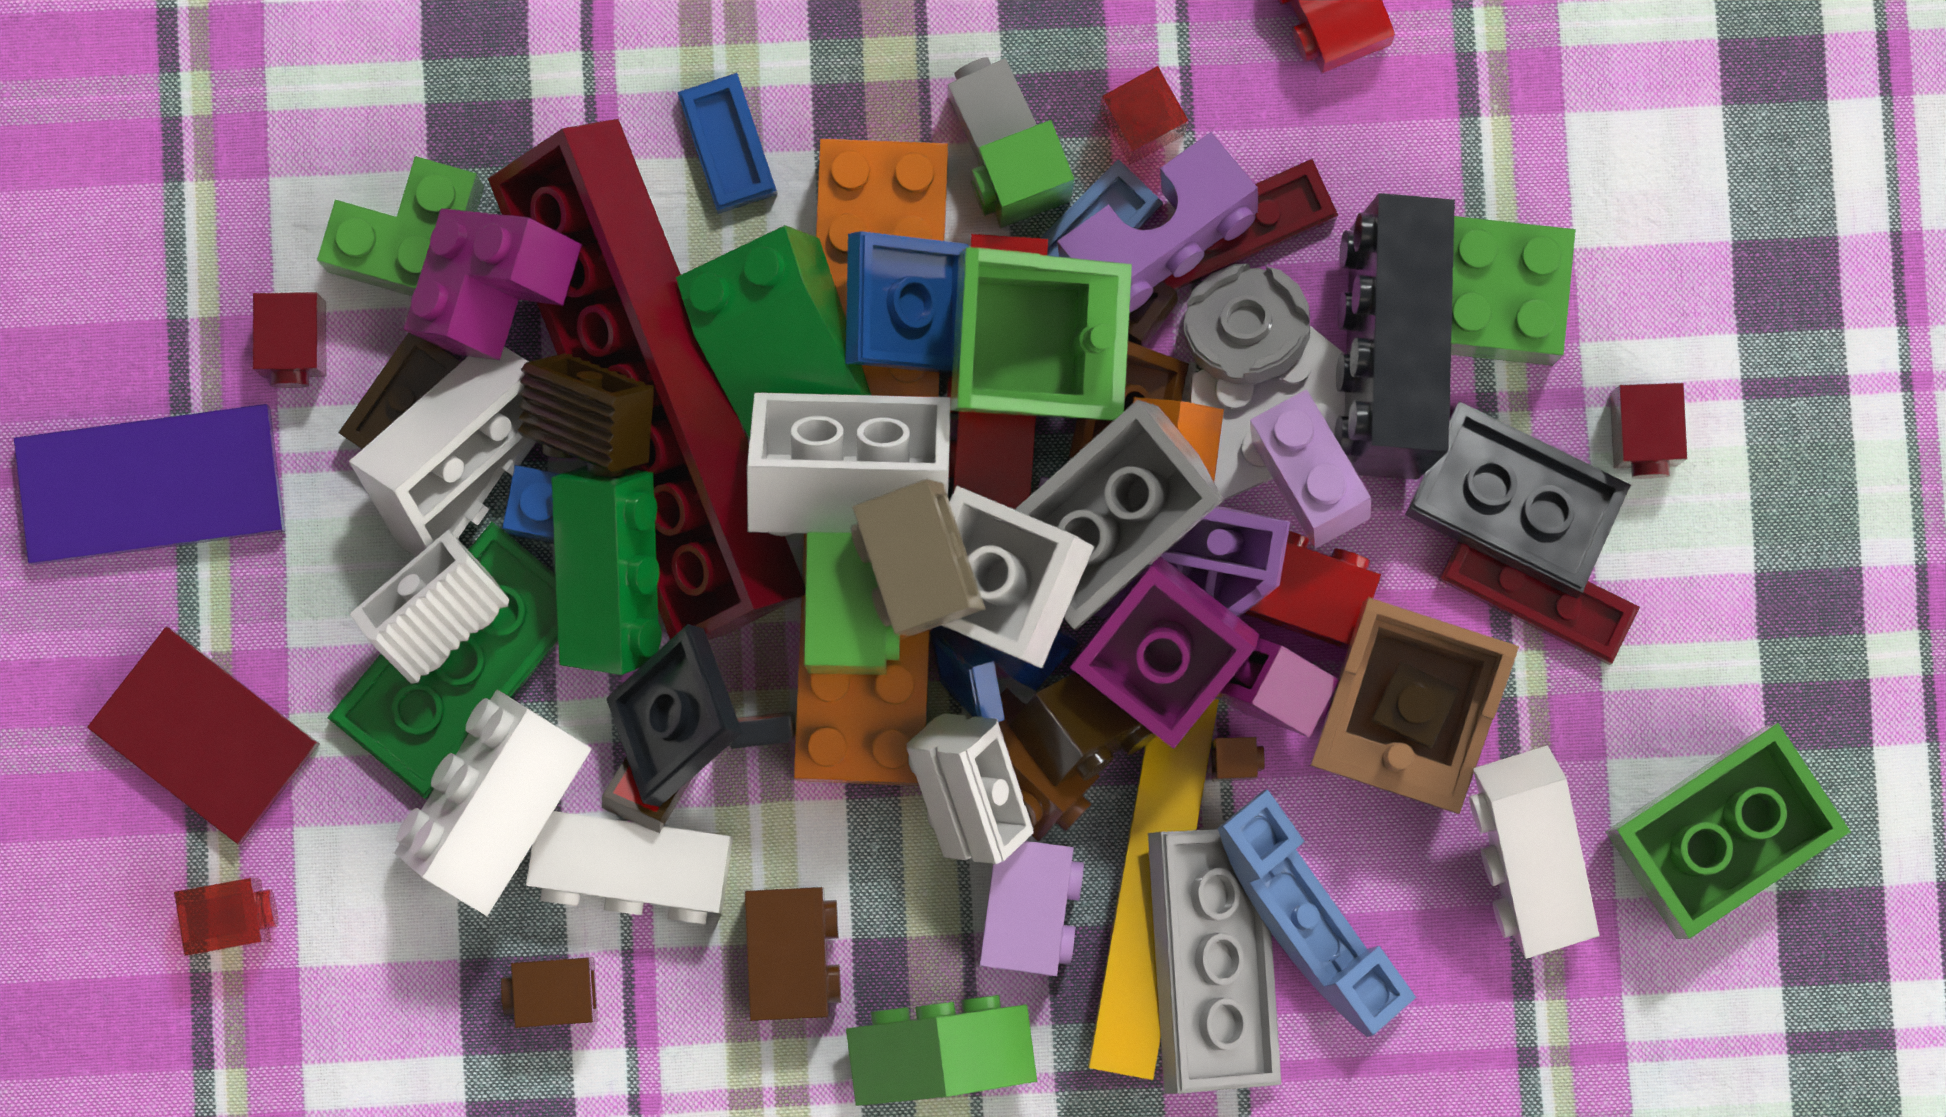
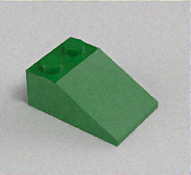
(771, 321)

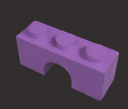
(1210, 203)

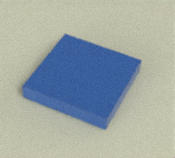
(901, 301)

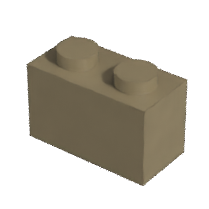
(916, 558)

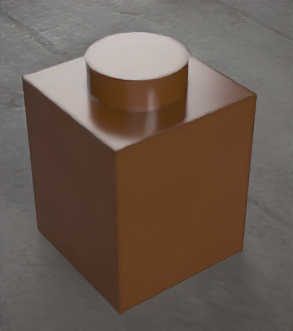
(551, 992)

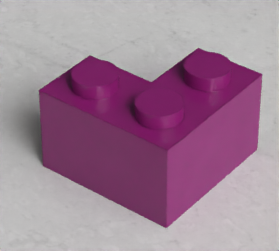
(477, 275)

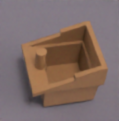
(1380, 758)

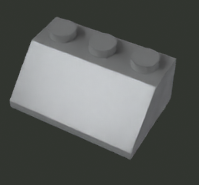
(1128, 498)

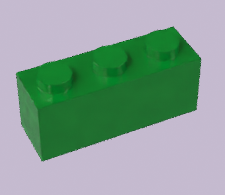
(606, 570)

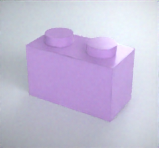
(1310, 469)
(1028, 909)

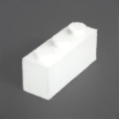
(1533, 852)
(630, 866)

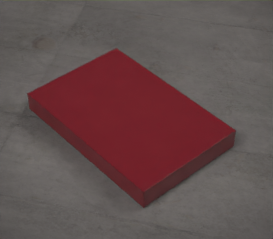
(203, 735)

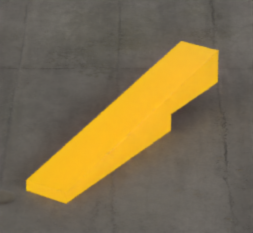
(1165, 801)

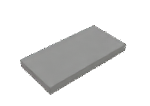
(1210, 969)

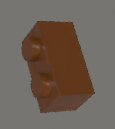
(1236, 759)

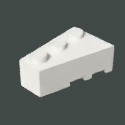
(447, 452)

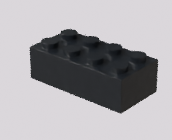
(1397, 336)

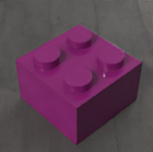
(1165, 651)

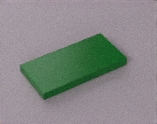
(423, 722)

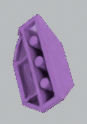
(1229, 556)

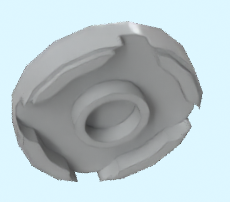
(1247, 324)

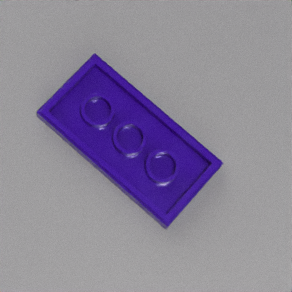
(149, 484)

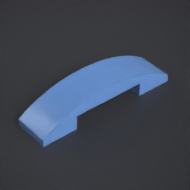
(1306, 920)

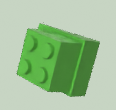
(1040, 335)

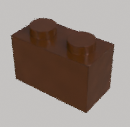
(789, 953)

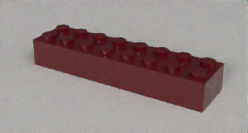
(633, 320)

